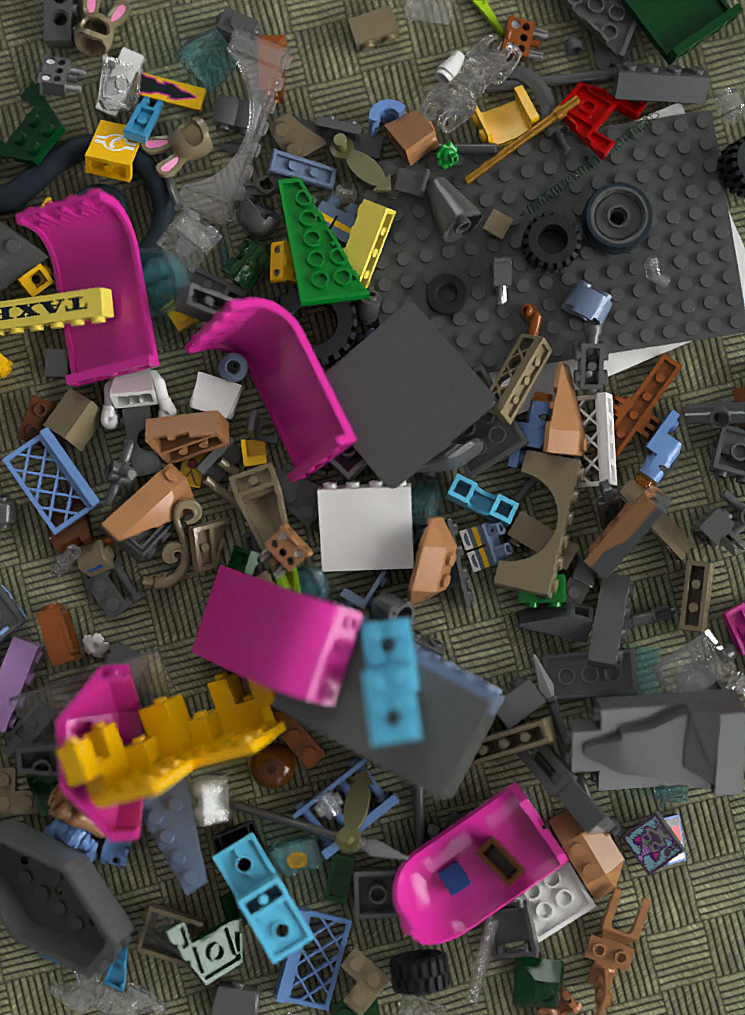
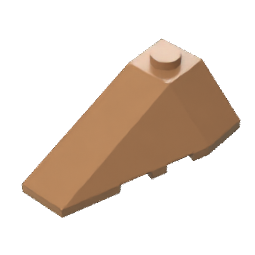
(565, 431)
(150, 505)

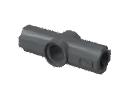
(707, 413)

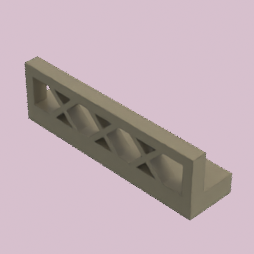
(521, 377)
(664, 529)

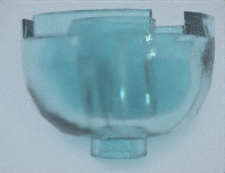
(313, 582)

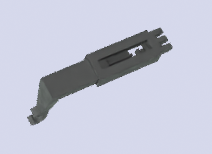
(562, 784)

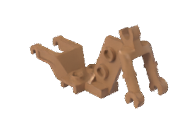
(611, 951)

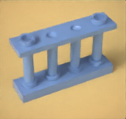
(385, 802)

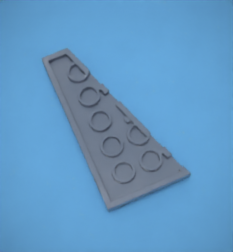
(173, 826)

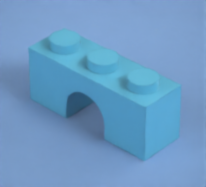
(471, 497)

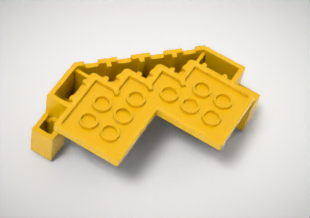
(171, 742)

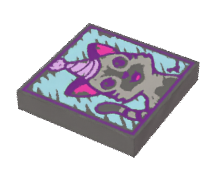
(653, 843)

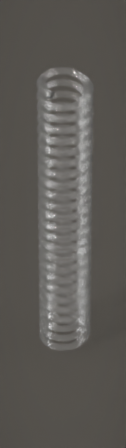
(485, 958)

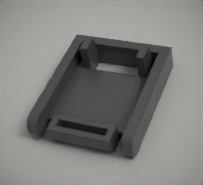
(515, 924)

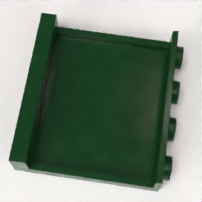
(680, 25)

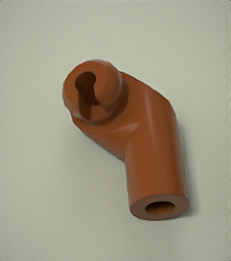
(533, 317)

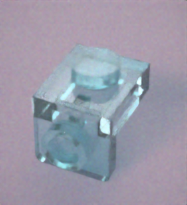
(672, 793)

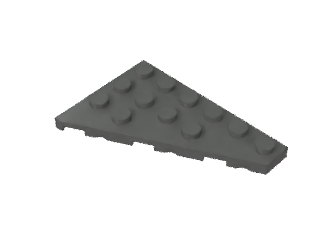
(607, 21)

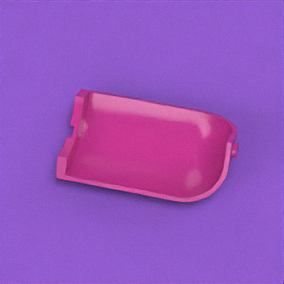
(422, 897)

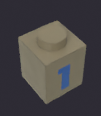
(95, 558)

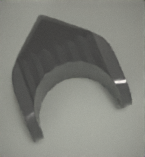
(453, 456)

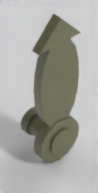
(360, 163)
(354, 812)

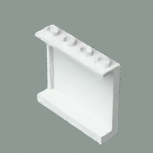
(365, 526)

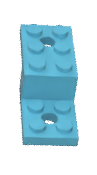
(390, 682)
(263, 897)

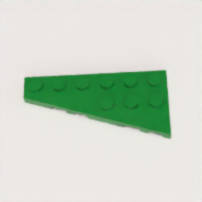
(316, 255)

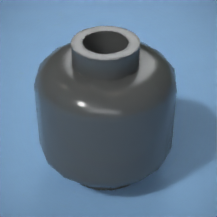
(8, 511)

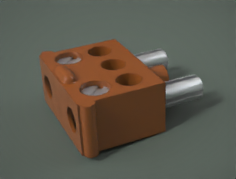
(515, 32)

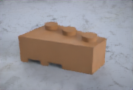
(186, 435)

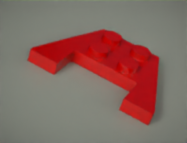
(592, 113)

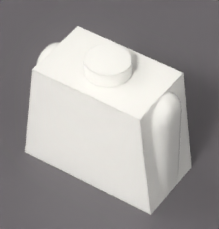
(215, 394)

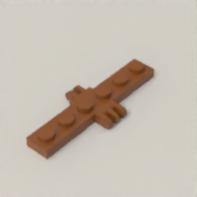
(634, 413)
(295, 735)

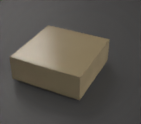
(497, 224)

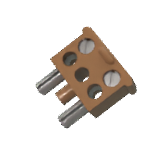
(294, 547)

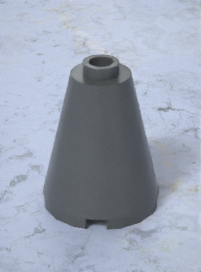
(451, 209)

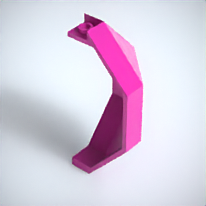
(106, 698)

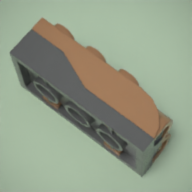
(626, 531)

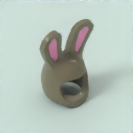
(95, 30)
(188, 142)

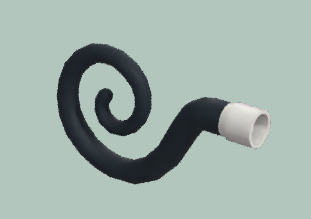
(35, 178)

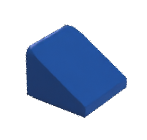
(454, 878)

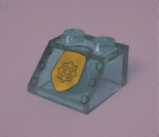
(296, 855)

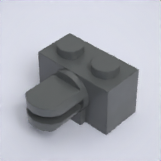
(715, 527)

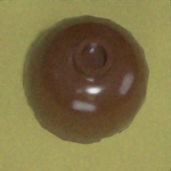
(272, 765)

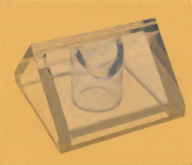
(119, 85)

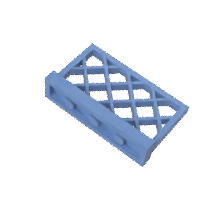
(69, 470)
(290, 963)

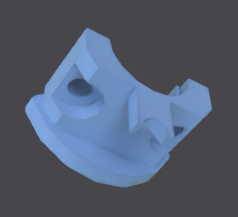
(384, 111)
(117, 850)

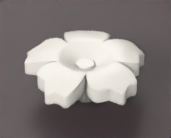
(95, 644)

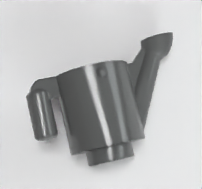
(388, 607)

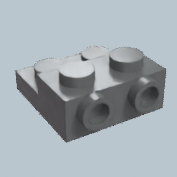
(729, 454)

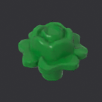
(447, 155)

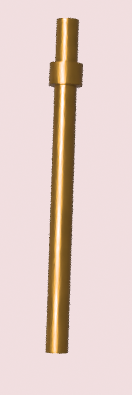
(557, 113)

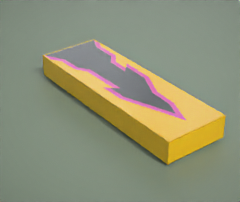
(172, 92)

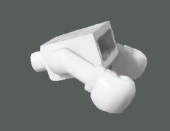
(135, 390)

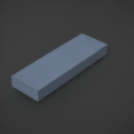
(309, 171)

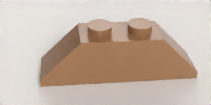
(432, 562)
(592, 855)

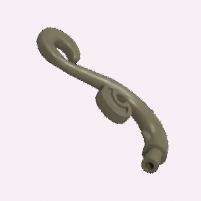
(167, 553)

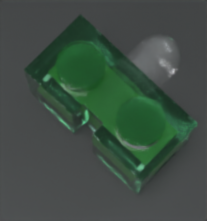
(248, 264)

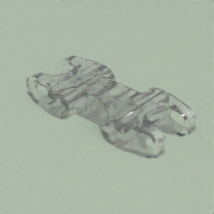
(460, 95)
(106, 999)

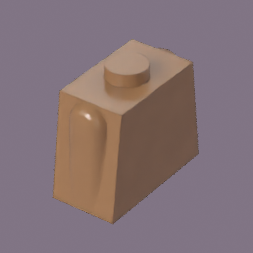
(412, 136)

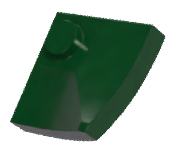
(41, 788)
(537, 982)

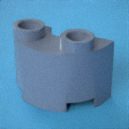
(587, 303)

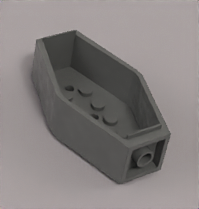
(52, 921)

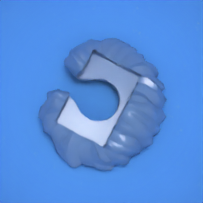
(73, 837)

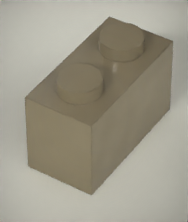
(373, 29)

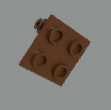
(34, 418)

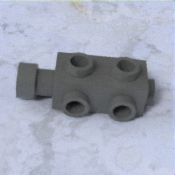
(593, 362)

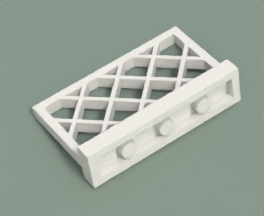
(605, 439)

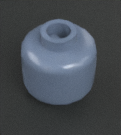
(240, 371)

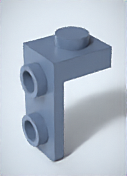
(352, 599)

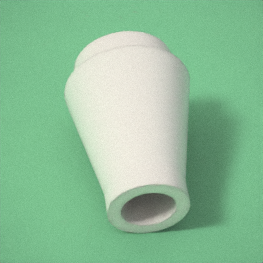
(450, 67)

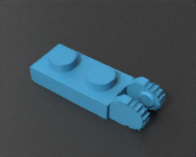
(143, 121)

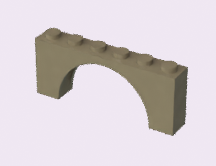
(539, 572)

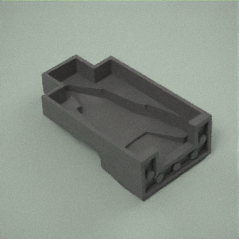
(662, 741)

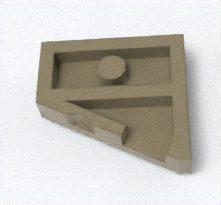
(294, 136)
(207, 543)

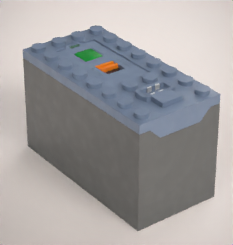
(452, 710)

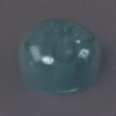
(163, 278)

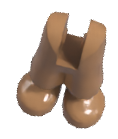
(66, 810)

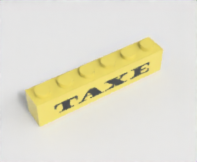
(56, 310)

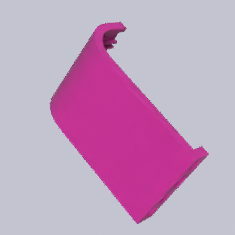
(90, 249)
(285, 378)
(277, 636)

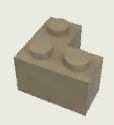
(370, 981)

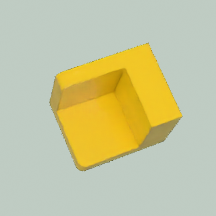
(253, 453)

